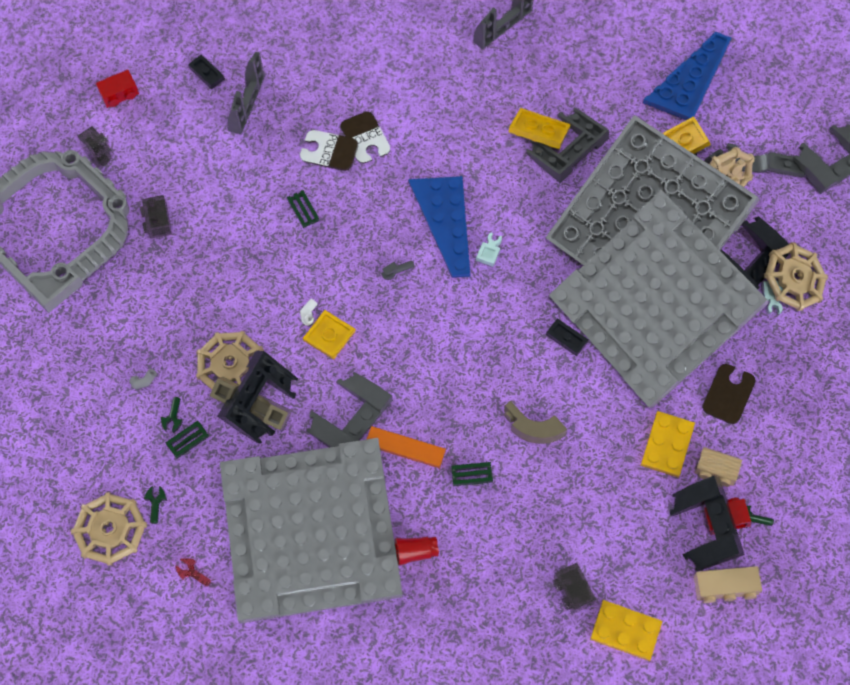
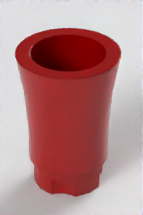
(415, 549)

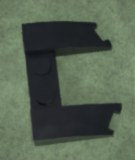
(768, 240)
(237, 410)
(727, 542)

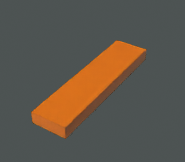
(408, 447)

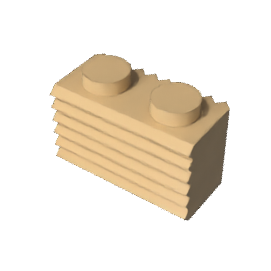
(718, 464)

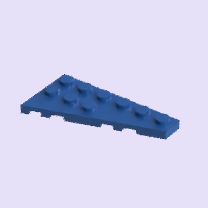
(688, 83)
(445, 215)

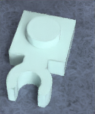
(489, 252)
(769, 295)

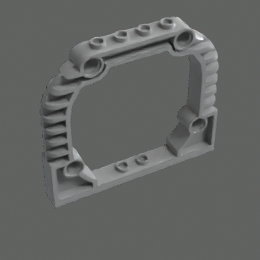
(48, 287)

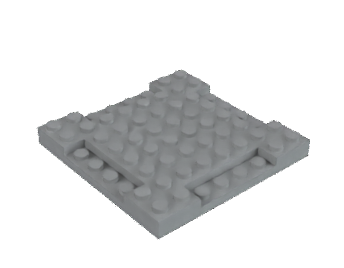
(631, 175)
(658, 299)
(310, 531)

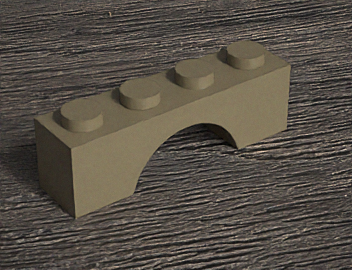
(263, 408)

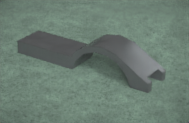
(773, 163)

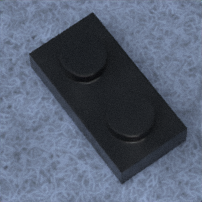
(206, 71)
(567, 337)

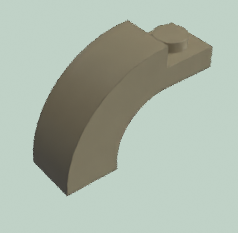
(534, 431)

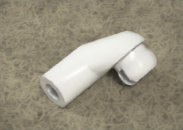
(306, 312)

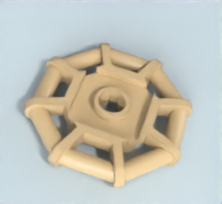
(727, 164)
(788, 281)
(222, 353)
(115, 537)

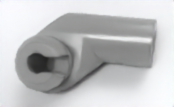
(137, 383)

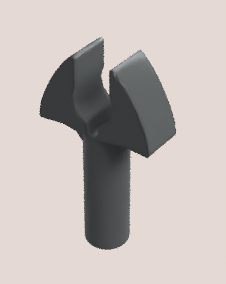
(392, 269)

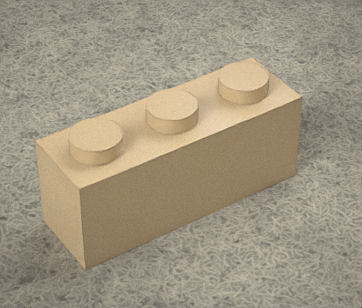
(727, 584)

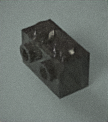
(95, 146)
(156, 217)
(574, 588)

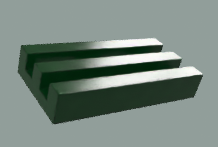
(297, 197)
(177, 454)
(489, 479)

